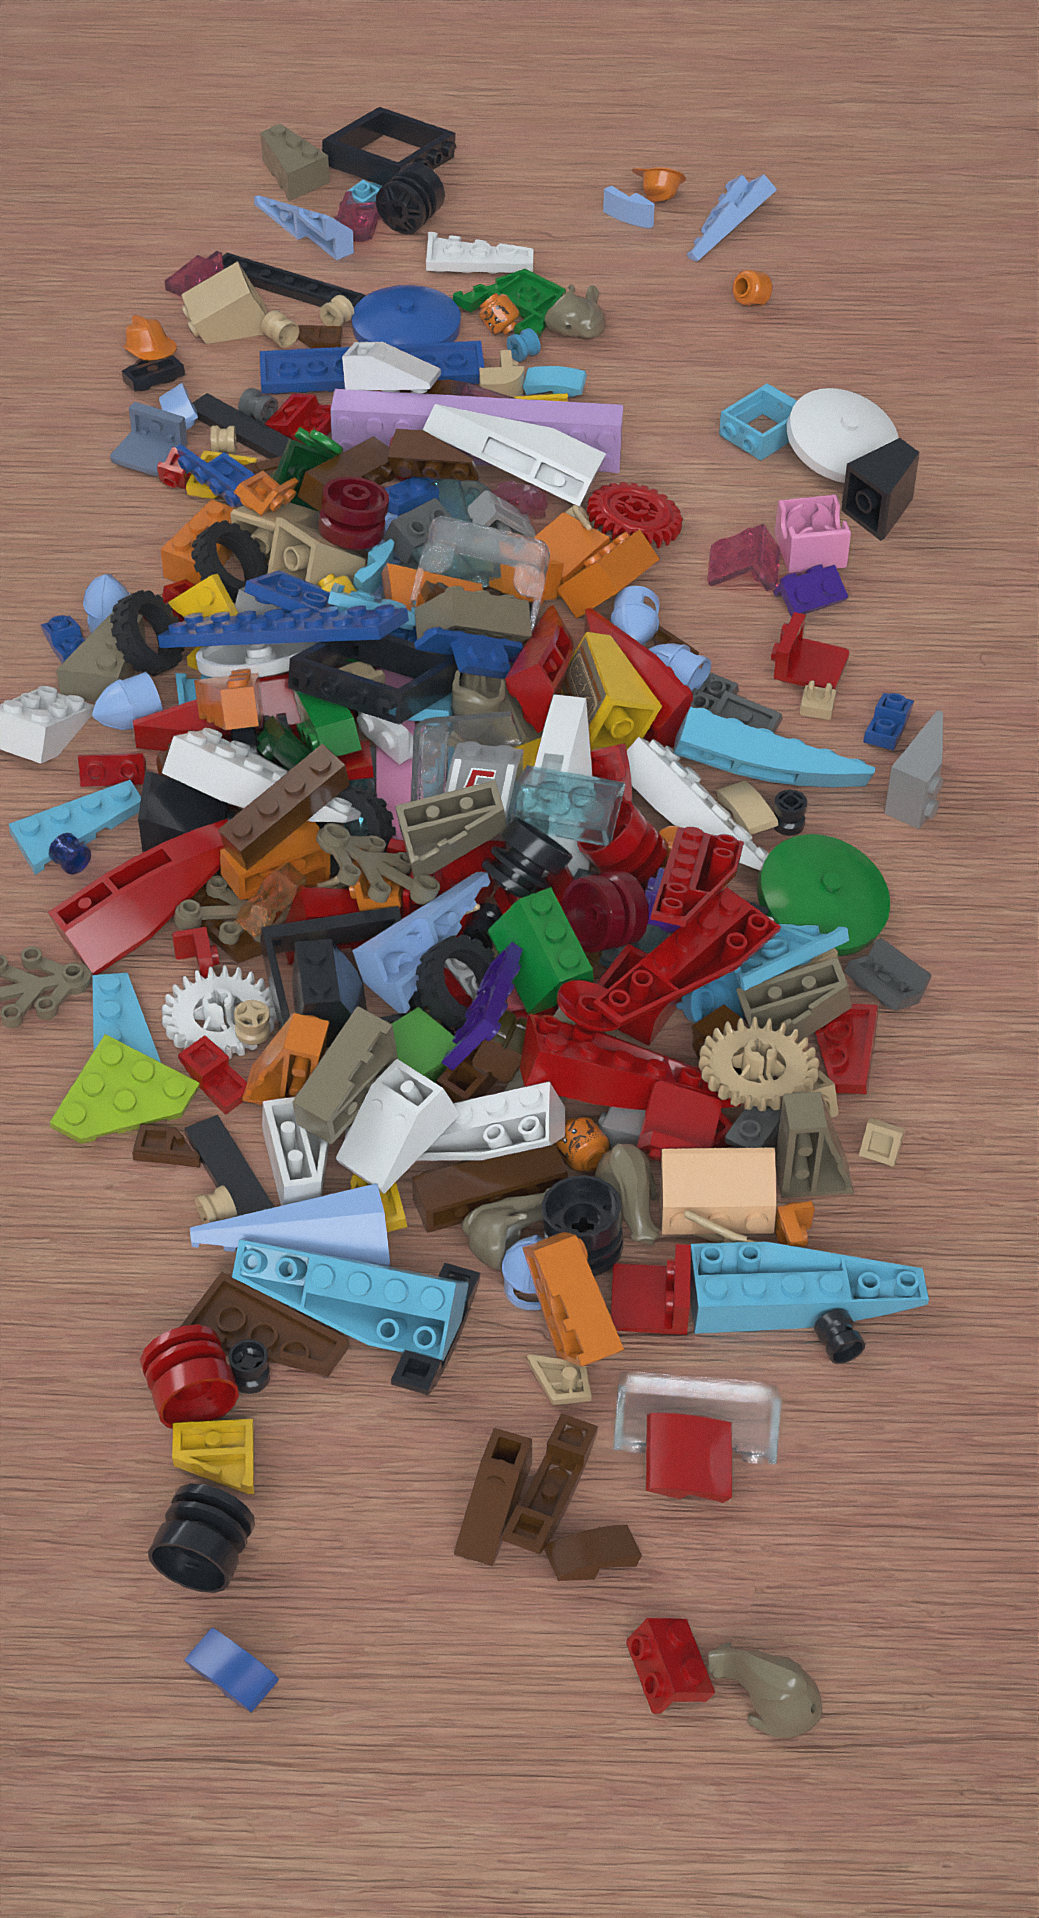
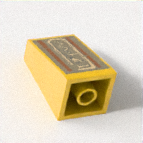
(616, 695)

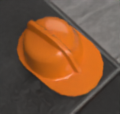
(660, 183)
(148, 340)

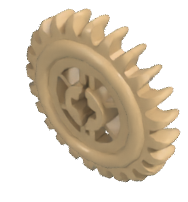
(752, 1052)

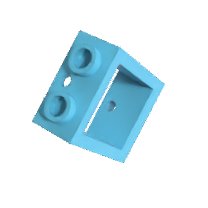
(762, 401)

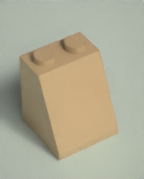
(224, 307)
(263, 526)
(308, 555)

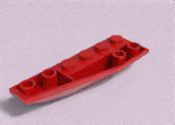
(541, 668)
(660, 679)
(159, 728)
(695, 874)
(137, 897)
(691, 957)
(600, 1067)

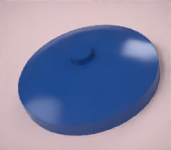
(406, 316)

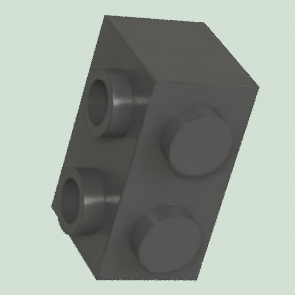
(412, 527)

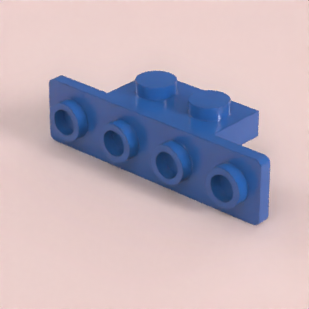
(220, 474)
(410, 494)
(472, 652)

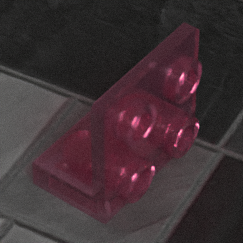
(745, 552)

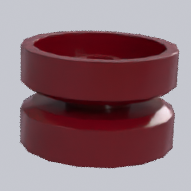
(353, 512)
(606, 910)

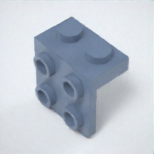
(150, 438)

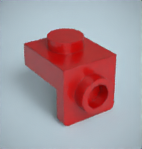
(171, 473)
(196, 944)

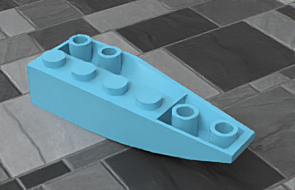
(763, 755)
(792, 1286)
(359, 1298)

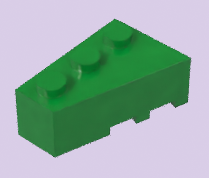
(326, 725)

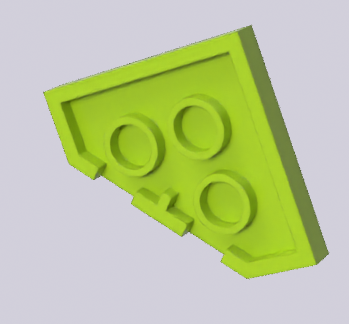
(121, 1092)

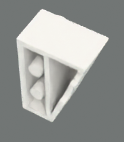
(294, 1153)

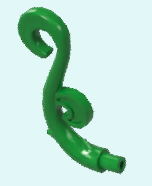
(319, 441)

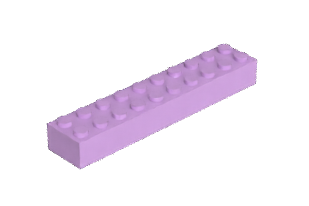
(365, 414)

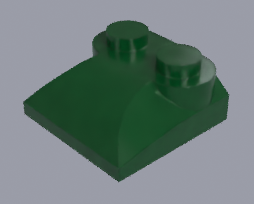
(295, 462)
(282, 744)

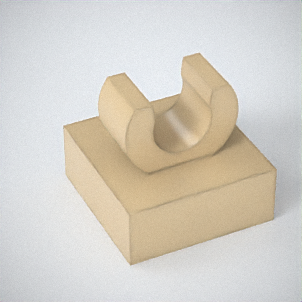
(818, 701)
(882, 1142)

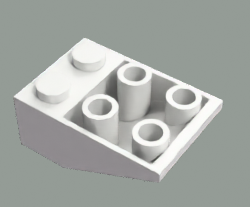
(386, 368)
(41, 723)
(395, 1125)

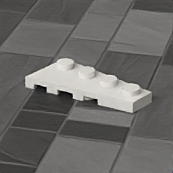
(475, 257)

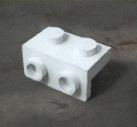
(390, 737)

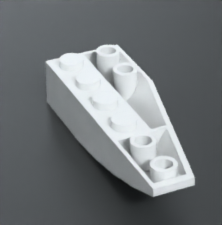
(522, 449)
(567, 749)
(234, 772)
(681, 797)
(501, 1125)

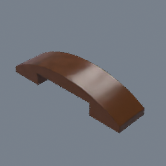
(552, 1486)

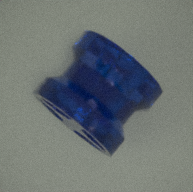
(69, 853)

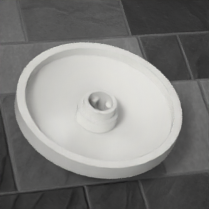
(835, 428)
(259, 658)

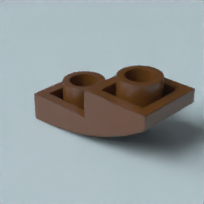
(585, 1552)

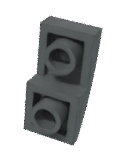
(712, 691)

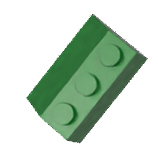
(549, 949)

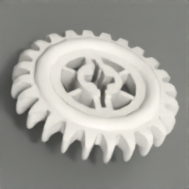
(211, 1001)

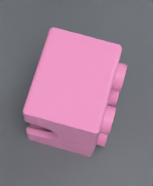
(811, 533)

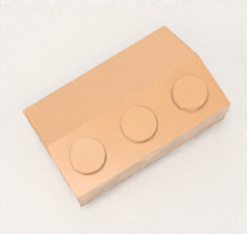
(721, 1185)

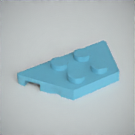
(787, 949)

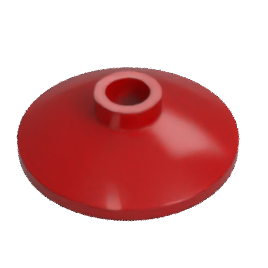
(576, 1002)

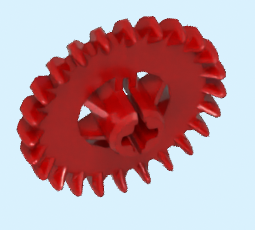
(635, 508)

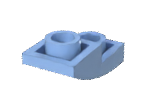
(629, 209)
(179, 403)

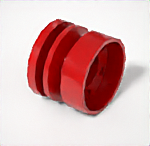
(634, 846)
(189, 1375)

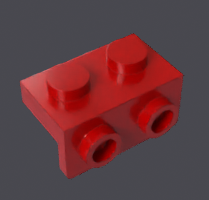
(669, 1663)

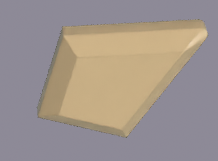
(561, 1379)

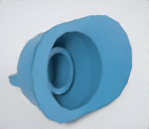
(710, 997)

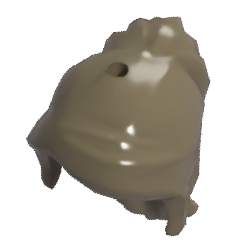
(576, 315)
(473, 695)
(632, 1178)
(498, 1226)
(777, 1689)

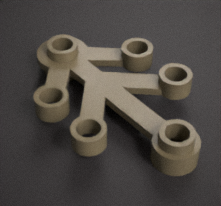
(374, 863)
(190, 914)
(64, 979)

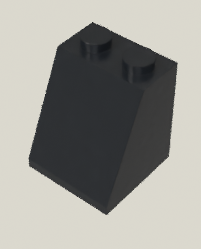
(880, 486)
(174, 809)
(326, 984)

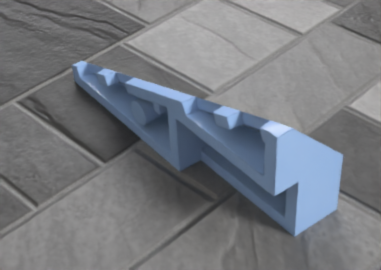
(732, 209)
(300, 222)
(392, 957)
(335, 1224)

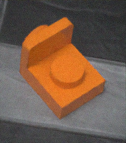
(792, 1223)

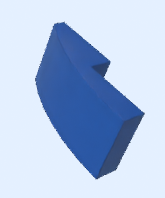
(63, 635)
(888, 721)
(231, 1669)

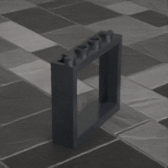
(345, 145)
(432, 676)
(340, 929)

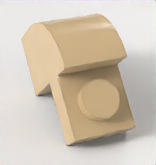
(506, 379)

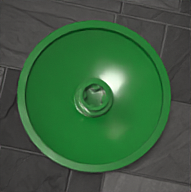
(825, 885)

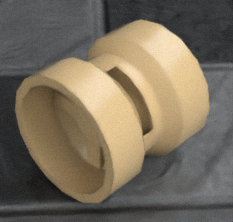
(280, 329)

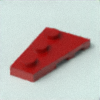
(848, 1048)

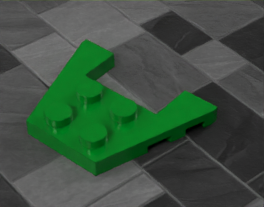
(525, 289)

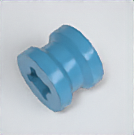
(524, 344)

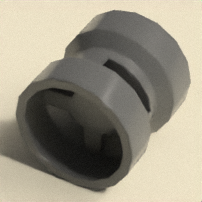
(257, 405)

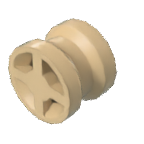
(337, 311)
(224, 439)
(258, 1015)
(215, 1206)

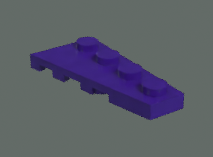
(487, 1006)

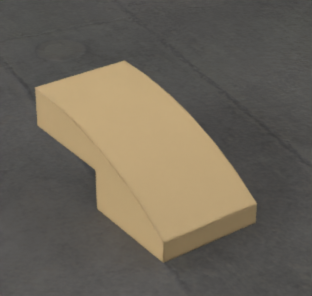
(747, 807)

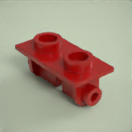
(111, 769)

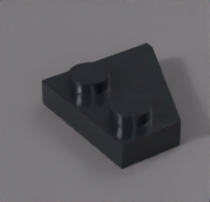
(152, 372)

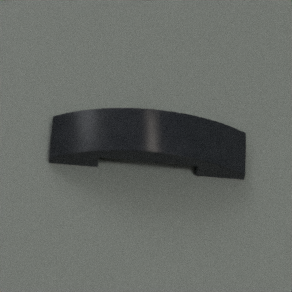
(423, 1372)

